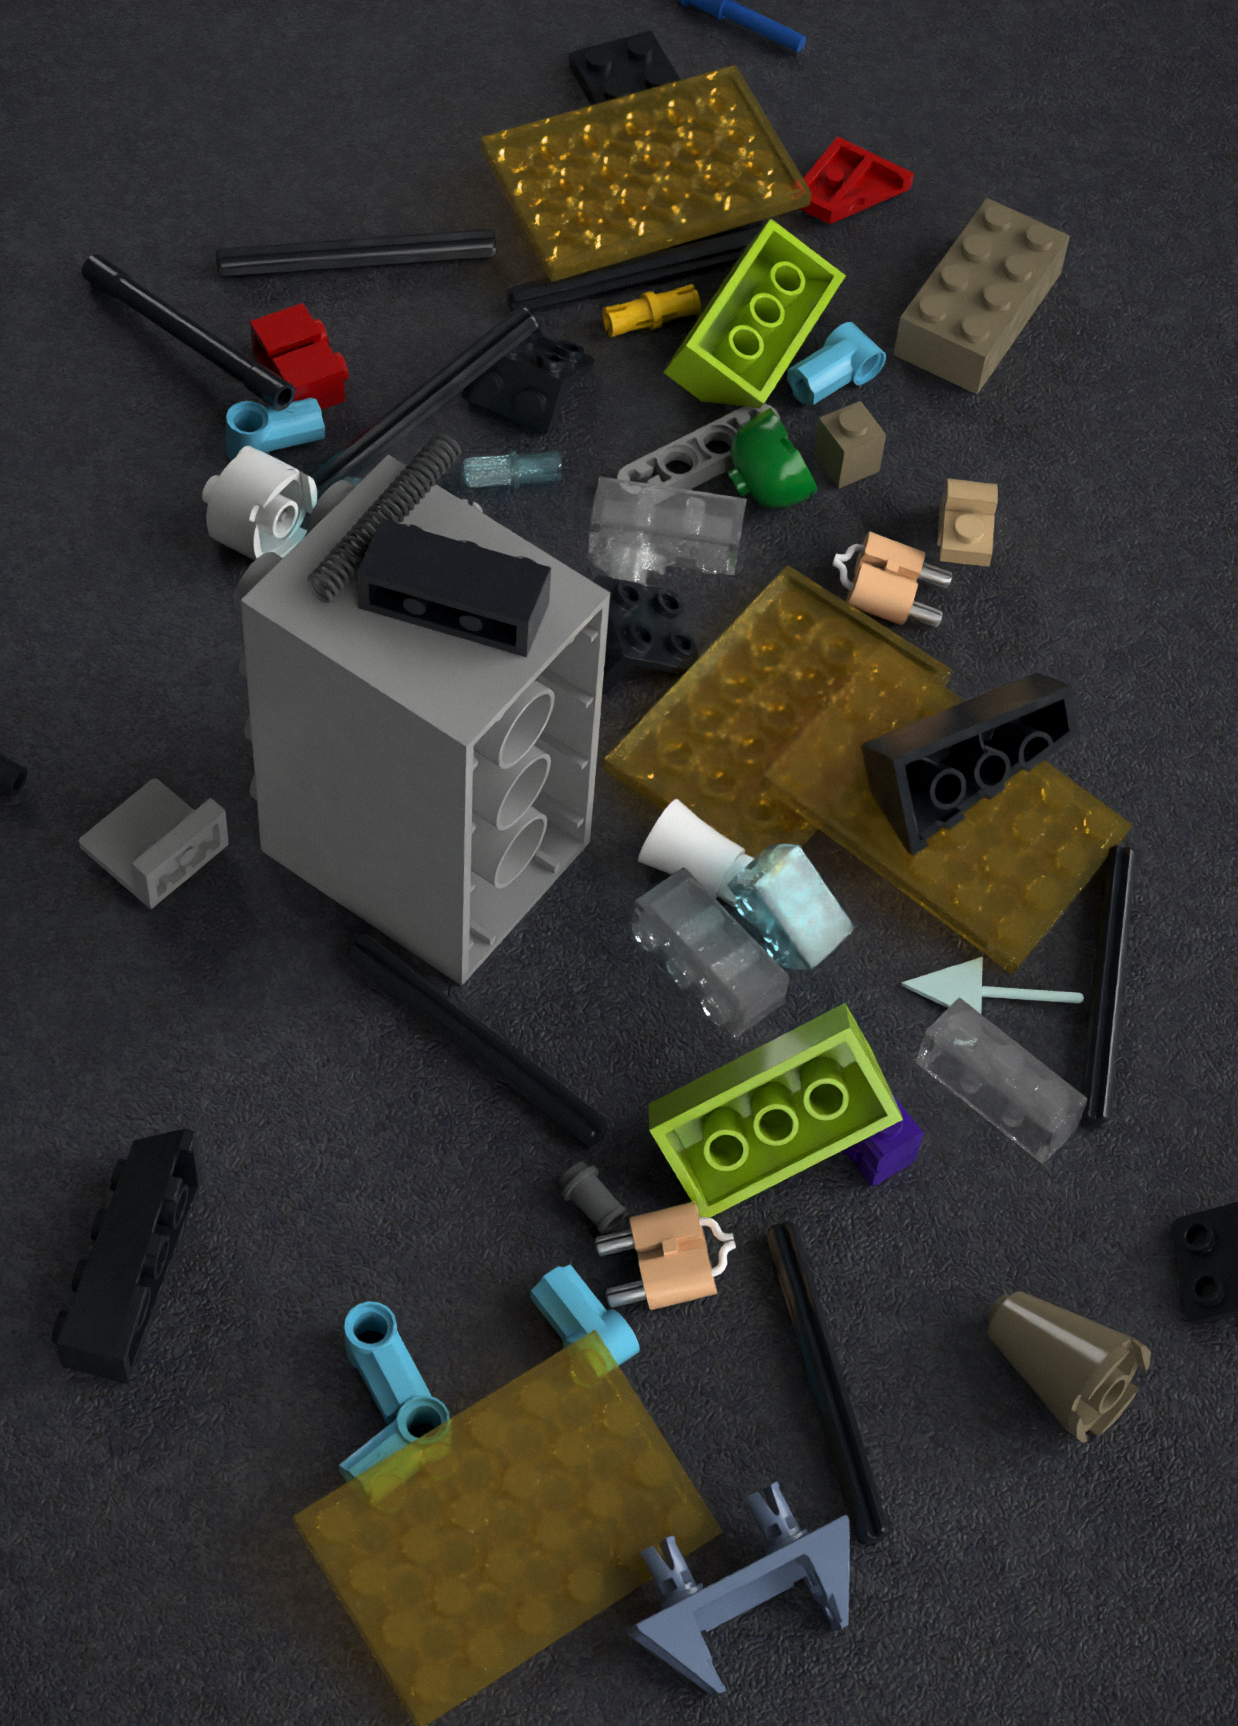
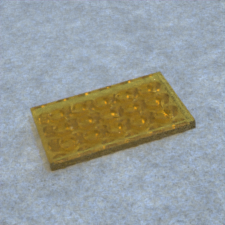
(644, 172)
(748, 705)
(990, 877)
(504, 1527)

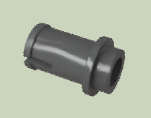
(592, 1197)

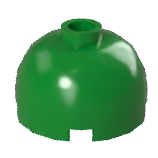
(769, 464)

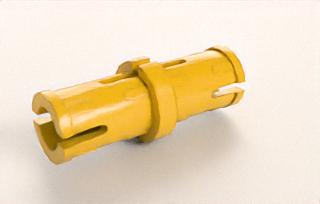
(651, 310)

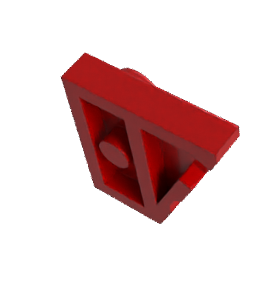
(852, 180)

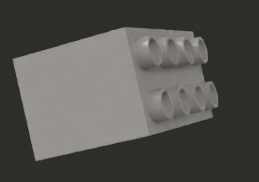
(410, 763)

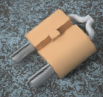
(887, 580)
(670, 1257)

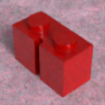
(301, 354)

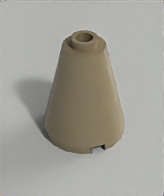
(1068, 1361)

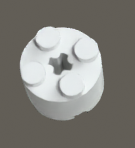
(258, 504)

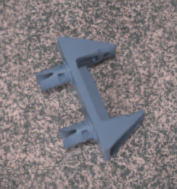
(690, 1608)

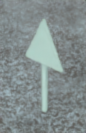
(966, 982)

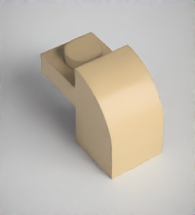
(967, 522)

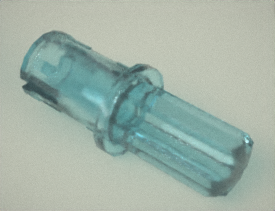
(512, 469)

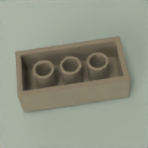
(981, 295)

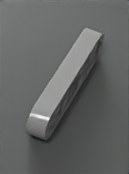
(693, 451)

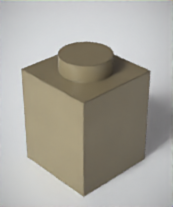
(849, 444)

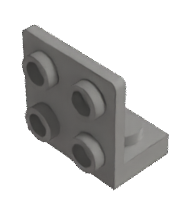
(156, 841)

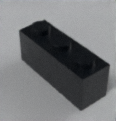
(454, 587)

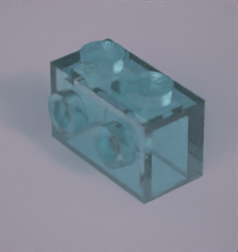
(790, 906)

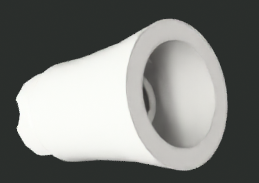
(688, 842)

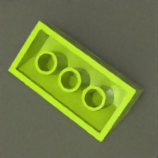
(755, 321)
(773, 1112)

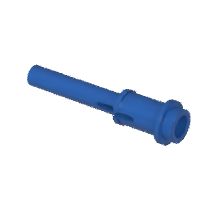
(751, 20)

